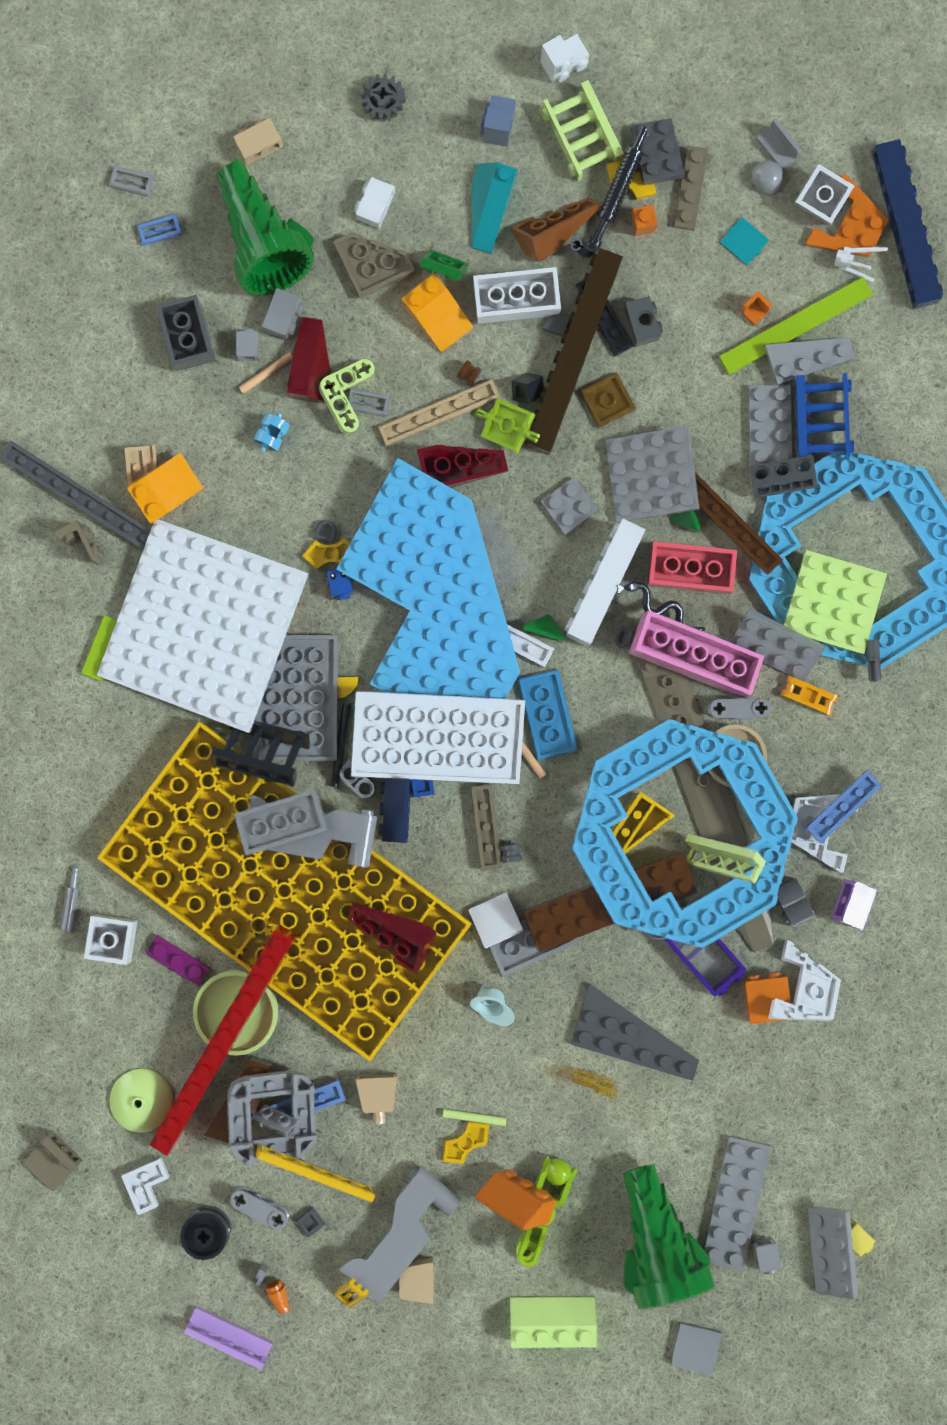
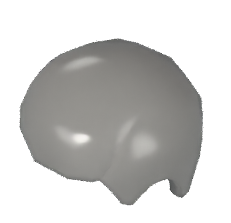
(767, 177)

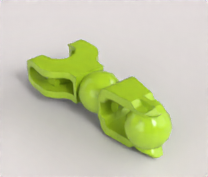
(558, 1173)

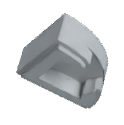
(260, 1274)

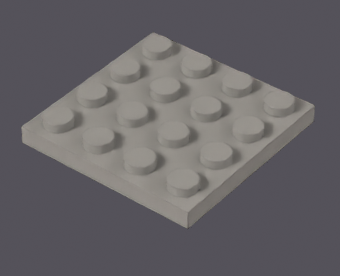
(652, 474)

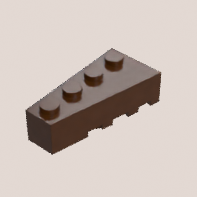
(219, 1127)

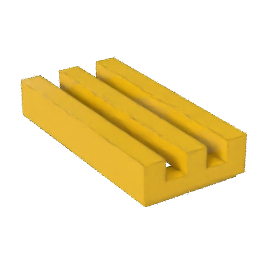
(354, 1289)

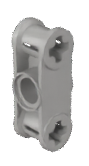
(739, 708)
(259, 1207)

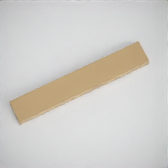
(438, 412)

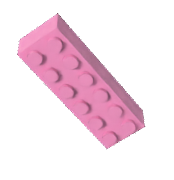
(696, 654)

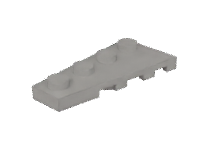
(806, 357)

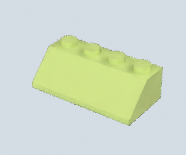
(553, 1322)

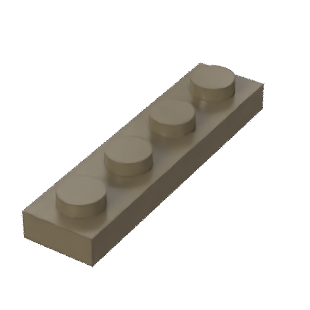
(691, 188)
(486, 827)

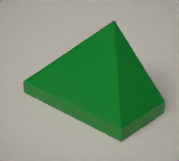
(686, 520)
(545, 627)

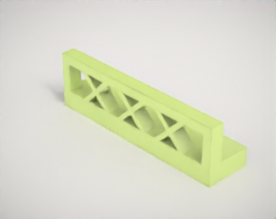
(724, 851)

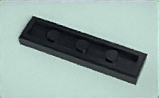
(611, 328)

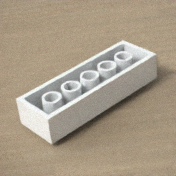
(602, 588)

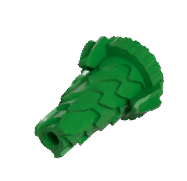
(268, 249)
(665, 1259)

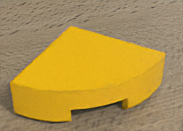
(346, 686)

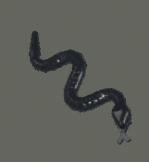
(646, 600)

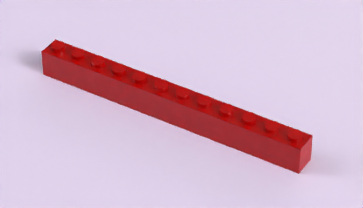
(223, 1039)

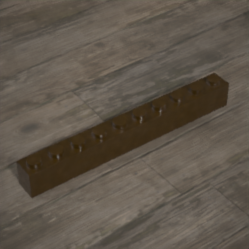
(575, 349)

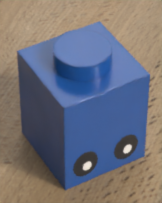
(340, 585)

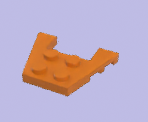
(859, 228)

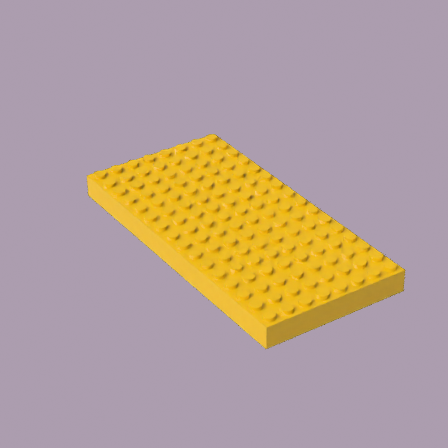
(190, 860)

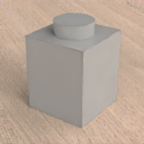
(247, 345)
(766, 1256)

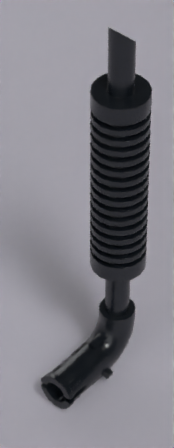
(616, 193)

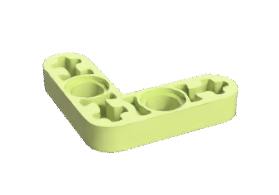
(340, 386)

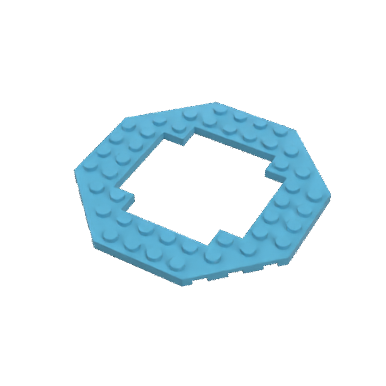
(924, 512)
(611, 870)

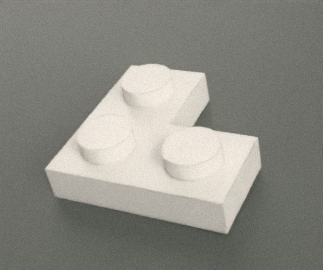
(139, 1183)

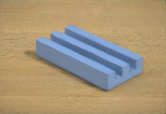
(162, 237)

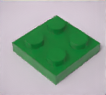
(444, 264)

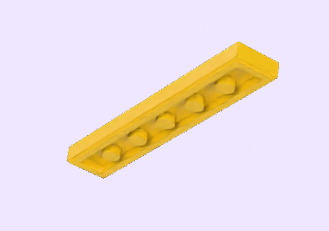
(313, 1172)

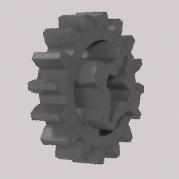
(374, 92)

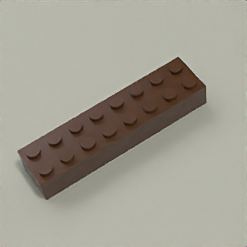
(584, 912)

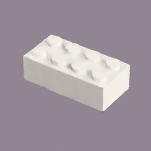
(517, 295)

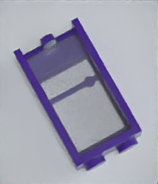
(712, 964)

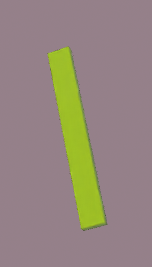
(796, 325)

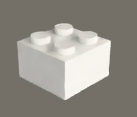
(823, 194)
(110, 939)

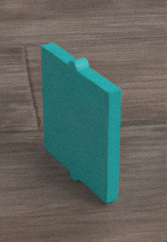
(744, 241)

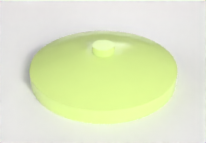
(214, 1001)

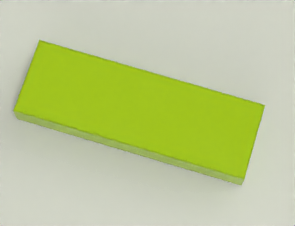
(99, 648)

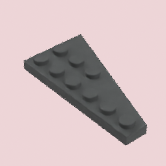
(620, 1034)

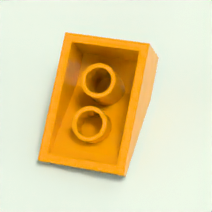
(436, 312)
(164, 487)

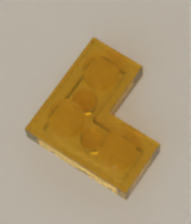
(600, 1085)

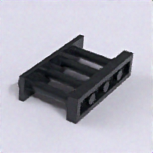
(264, 768)

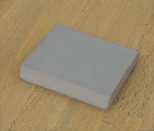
(695, 1348)

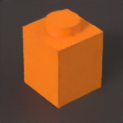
(644, 220)

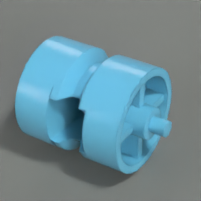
(270, 434)

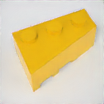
(643, 819)

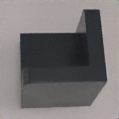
(527, 387)

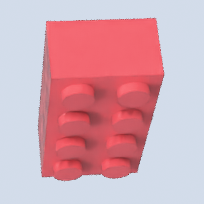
(691, 568)

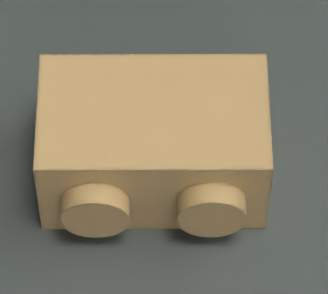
(258, 141)

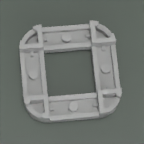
(266, 1085)

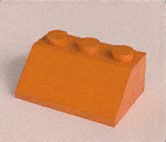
(517, 1200)

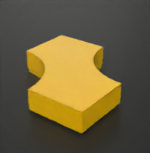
(636, 187)
(321, 554)
(457, 1149)

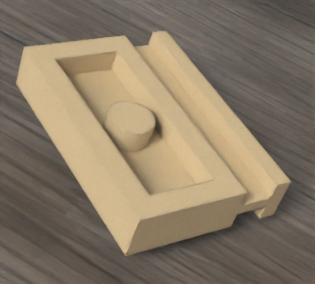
(139, 461)

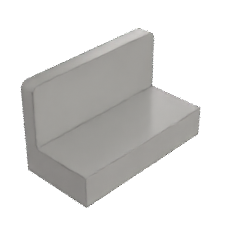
(779, 144)

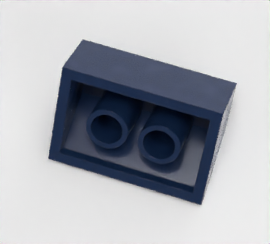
(395, 810)

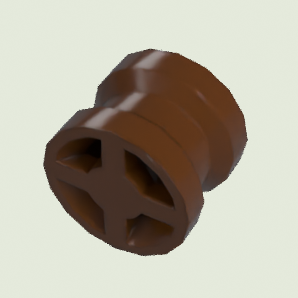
(469, 373)

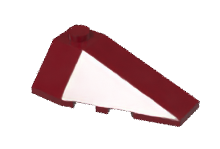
(309, 362)
(461, 465)
(401, 936)

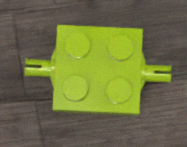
(507, 425)

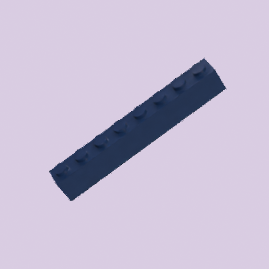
(907, 224)

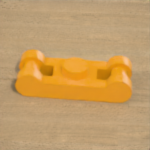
(809, 695)

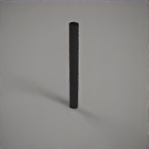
(340, 745)

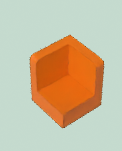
(756, 308)

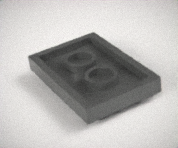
(660, 152)

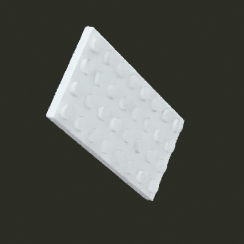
(437, 737)

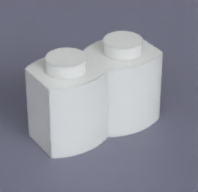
(374, 202)

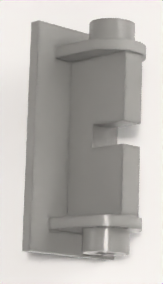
(274, 1119)

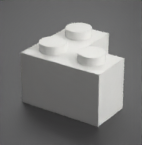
(563, 57)

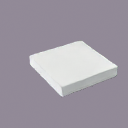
(495, 920)

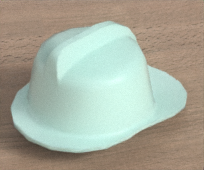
(492, 1006)

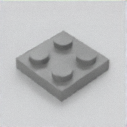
(569, 506)

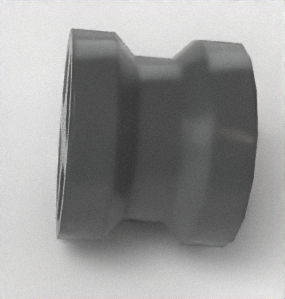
(511, 853)

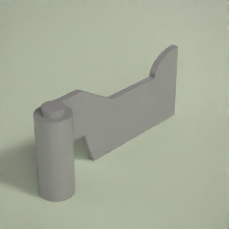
(342, 826)
(405, 1237)

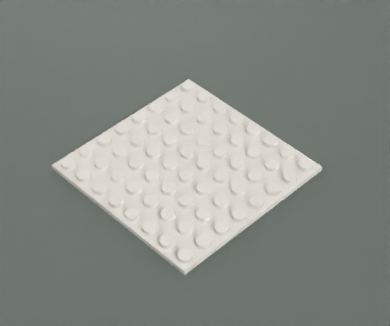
(202, 625)

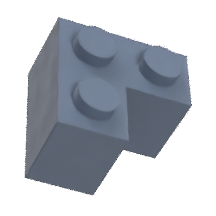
(498, 120)

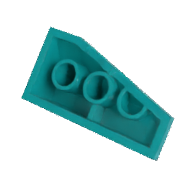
(490, 197)

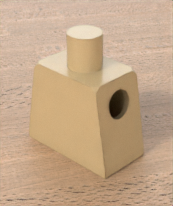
(377, 1094)
(417, 1281)

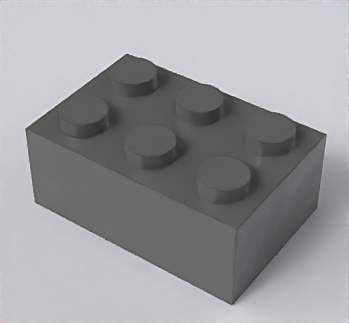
(186, 333)

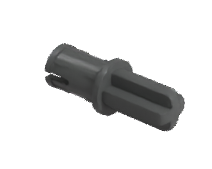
(873, 660)

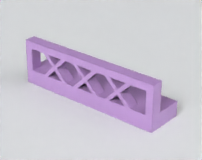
(228, 1337)

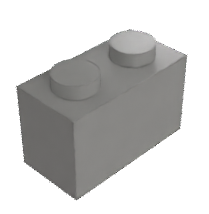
(282, 314)

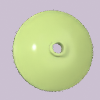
(148, 1088)

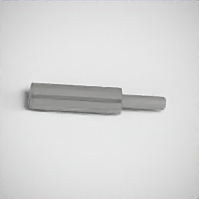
(70, 903)

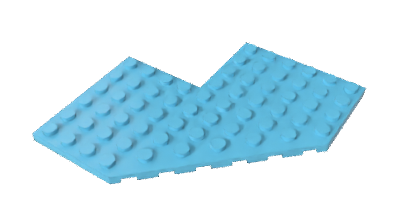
(430, 557)

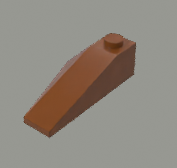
(548, 234)

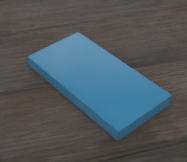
(547, 714)

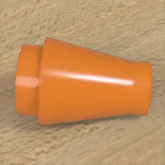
(277, 1295)

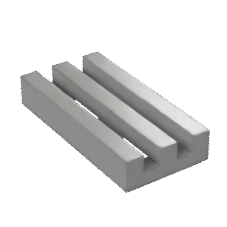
(148, 185)
(387, 398)

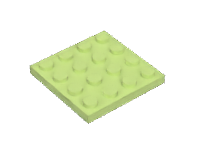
(835, 601)

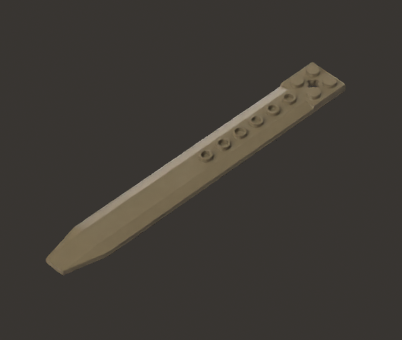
(707, 798)

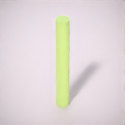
(474, 1117)

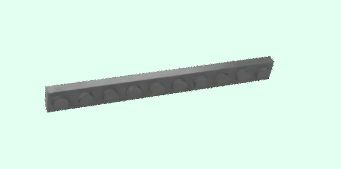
(76, 494)

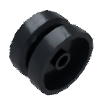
(212, 1242)

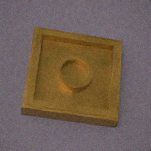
(607, 400)

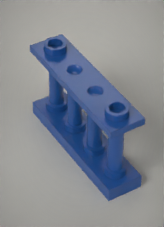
(804, 408)

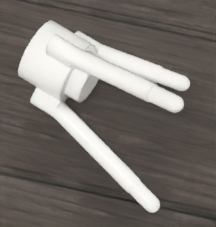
(844, 260)

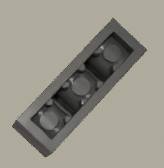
(783, 476)

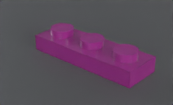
(178, 960)

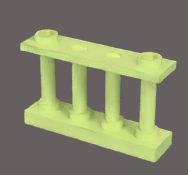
(594, 114)

